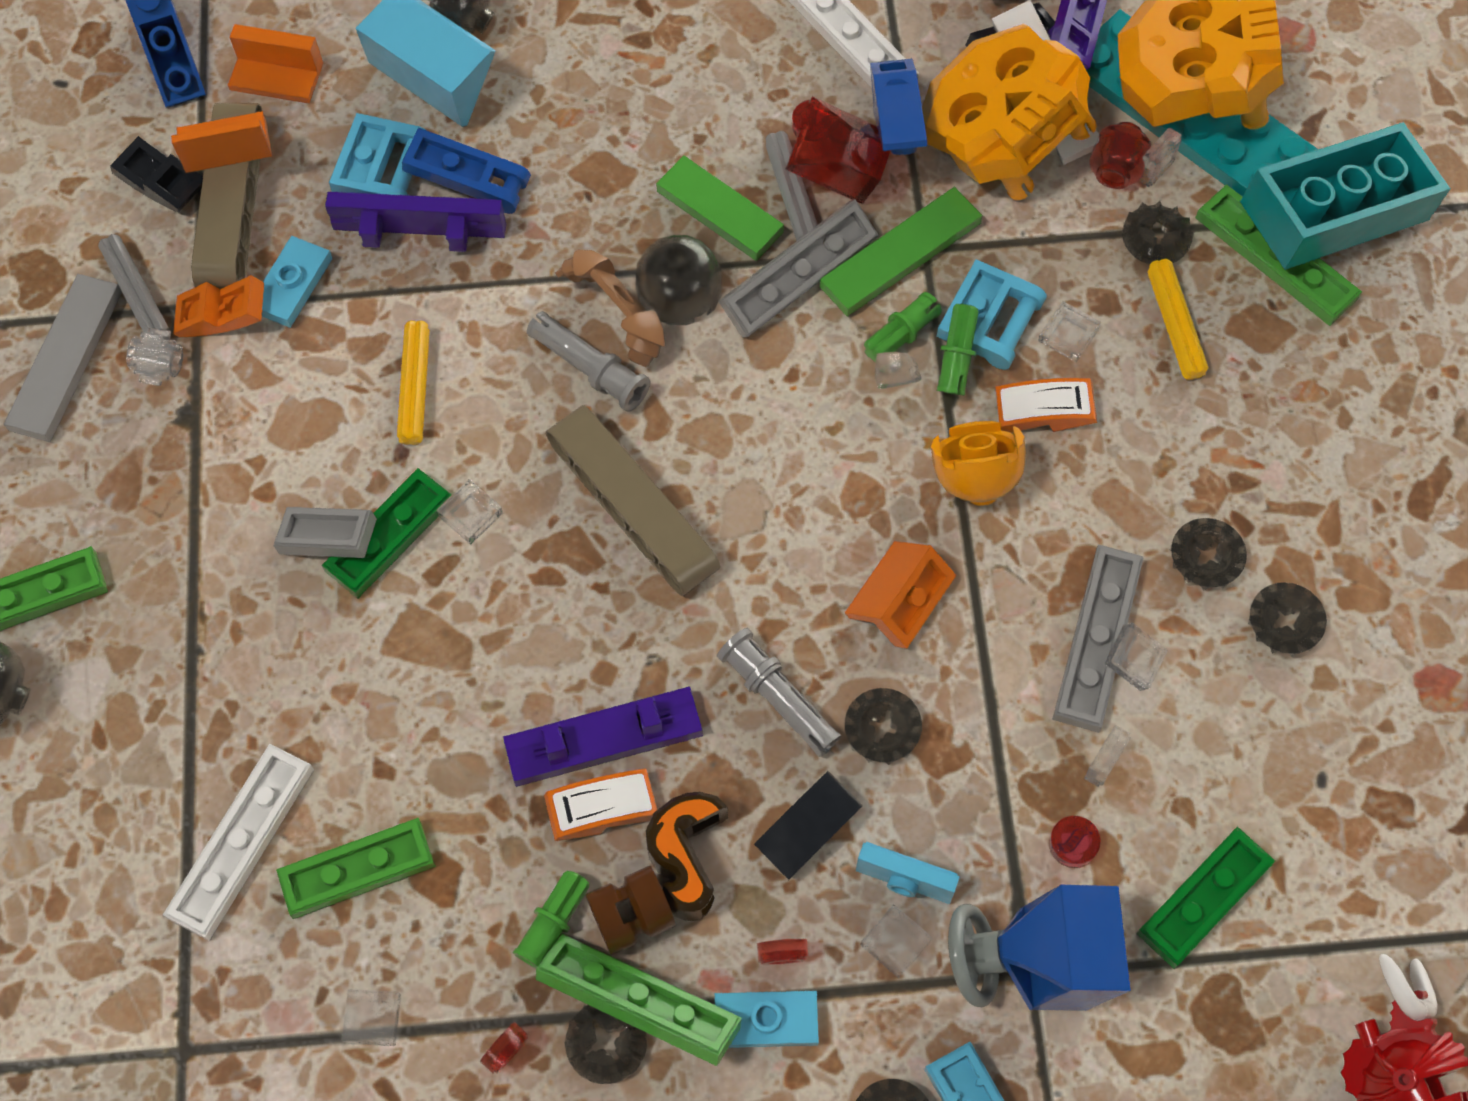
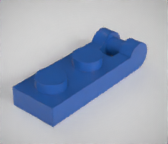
(465, 169)

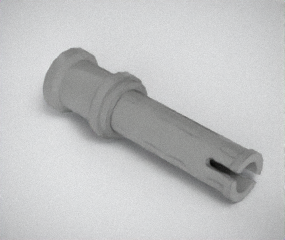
(603, 370)
(765, 676)

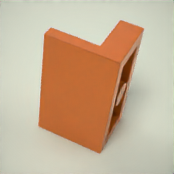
(275, 63)
(222, 142)
(902, 591)

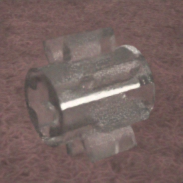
(154, 356)

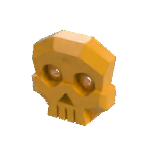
(1201, 59)
(1007, 106)

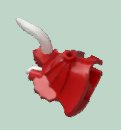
(1411, 1055)

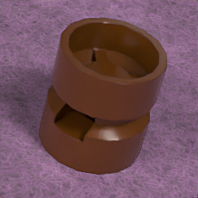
(647, 904)

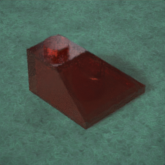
(838, 151)

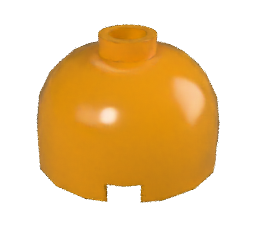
(979, 461)

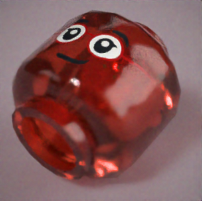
(1119, 155)

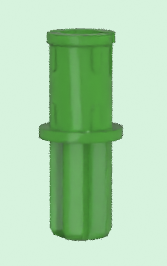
(903, 326)
(958, 350)
(552, 918)

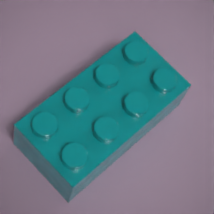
(1344, 195)

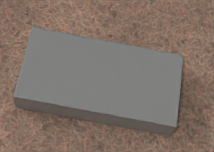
(325, 532)

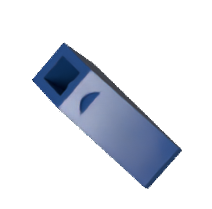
(166, 50)
(898, 106)

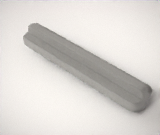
(790, 185)
(131, 284)

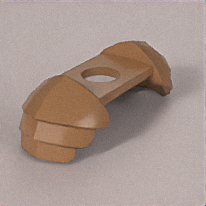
(643, 327)

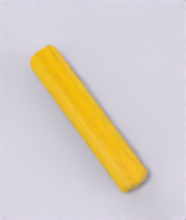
(1177, 319)
(413, 382)

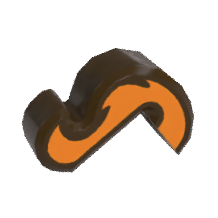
(674, 857)

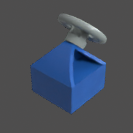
(1057, 950)

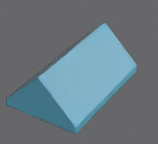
(427, 55)

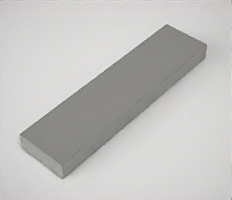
(798, 268)
(63, 358)
(1102, 614)

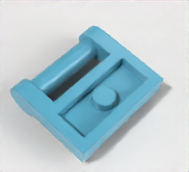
(367, 155)
(988, 290)

